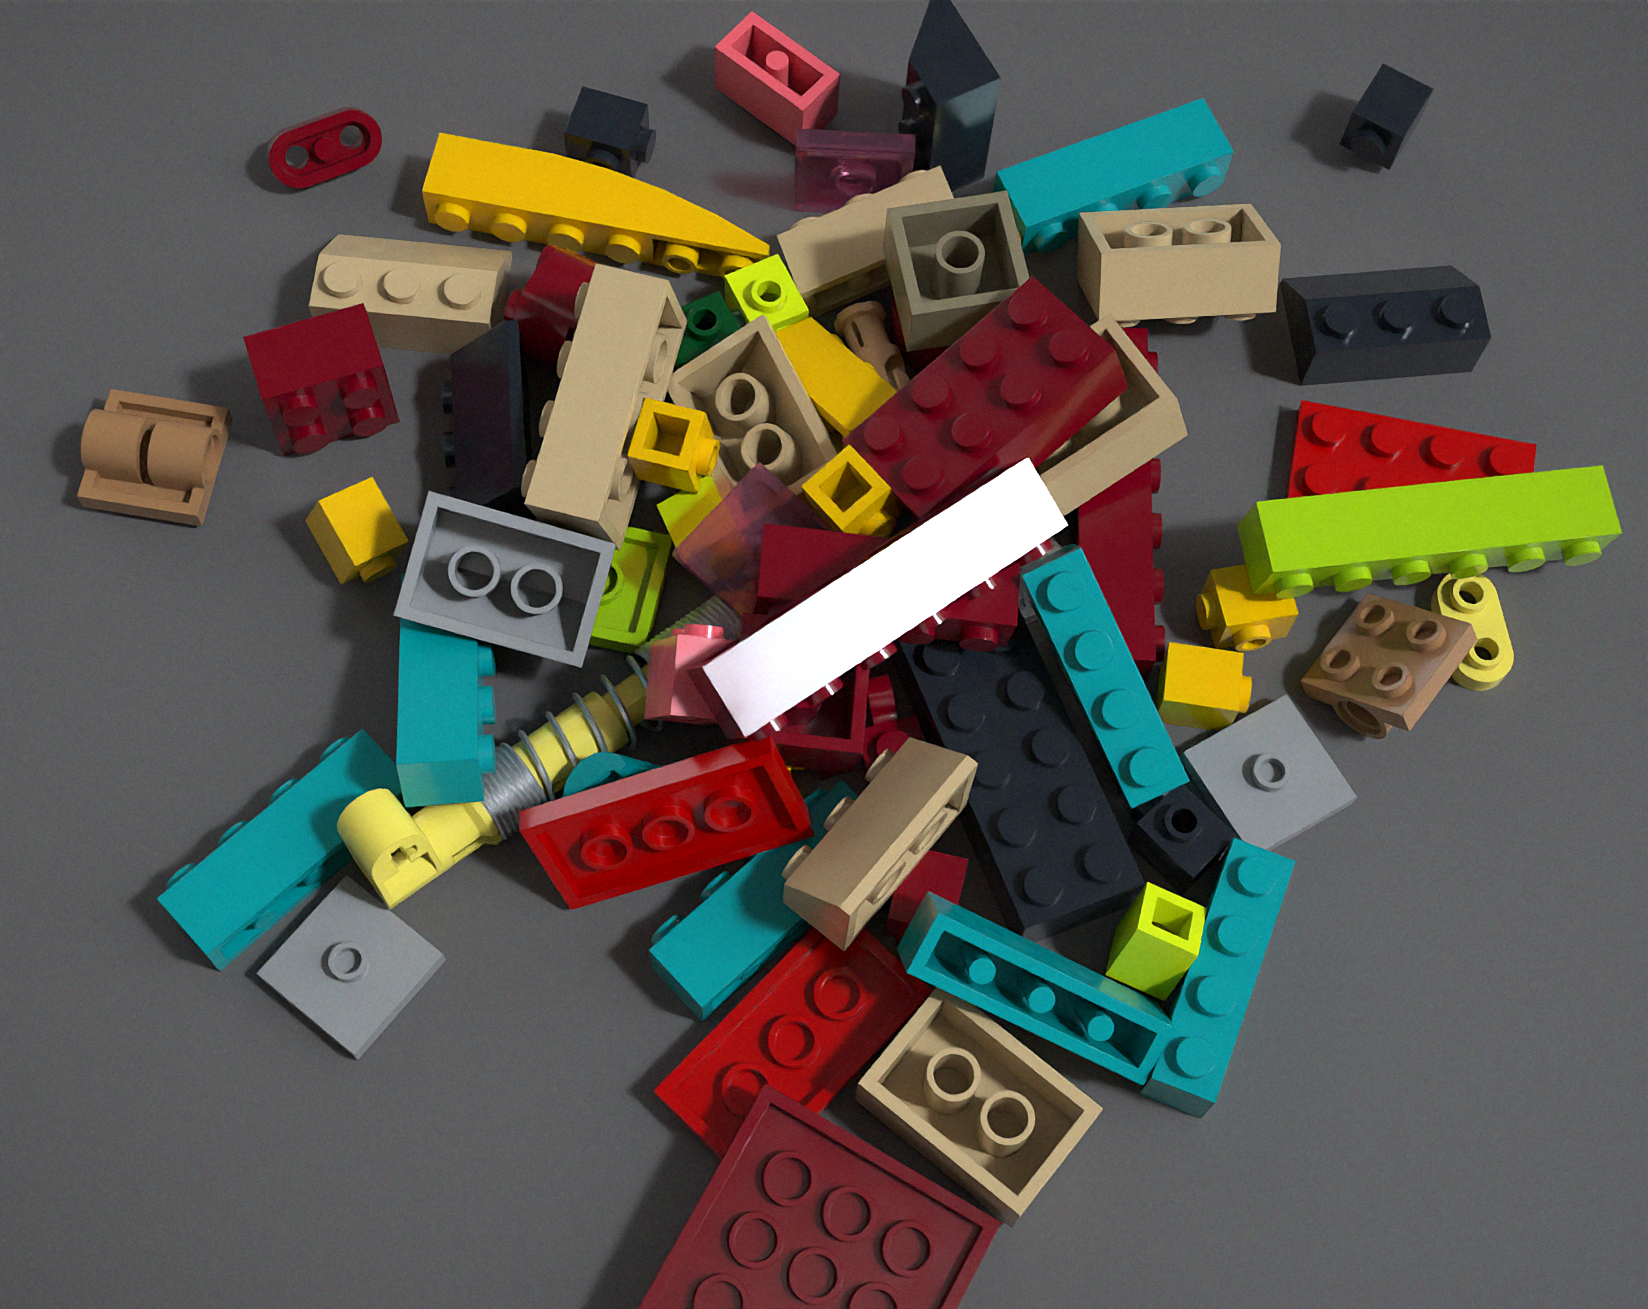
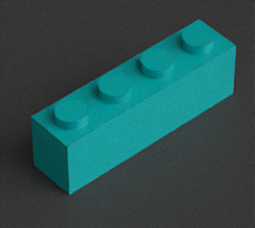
(1118, 170)
(1102, 675)
(443, 715)
(279, 855)
(738, 923)
(1220, 982)
(1034, 988)

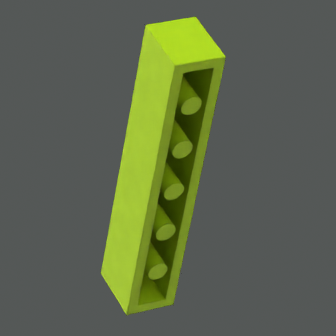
(1427, 531)

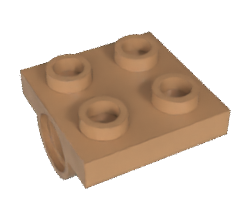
(153, 456)
(1387, 664)

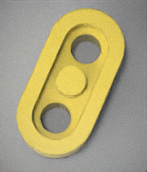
(1488, 626)

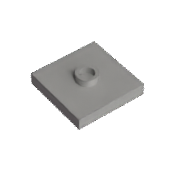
(1268, 776)
(351, 967)

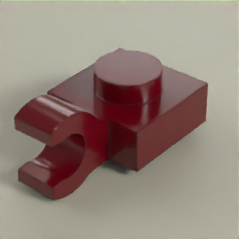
(885, 728)

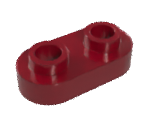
(324, 151)

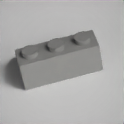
(504, 579)

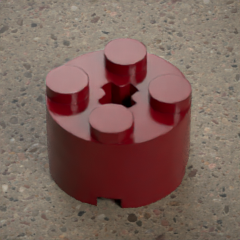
(548, 304)

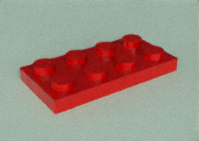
(1361, 451)
(667, 822)
(798, 1031)

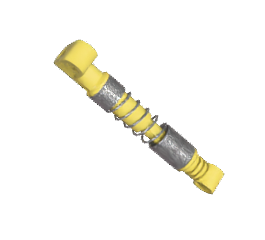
(408, 851)

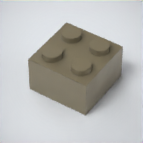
(951, 265)

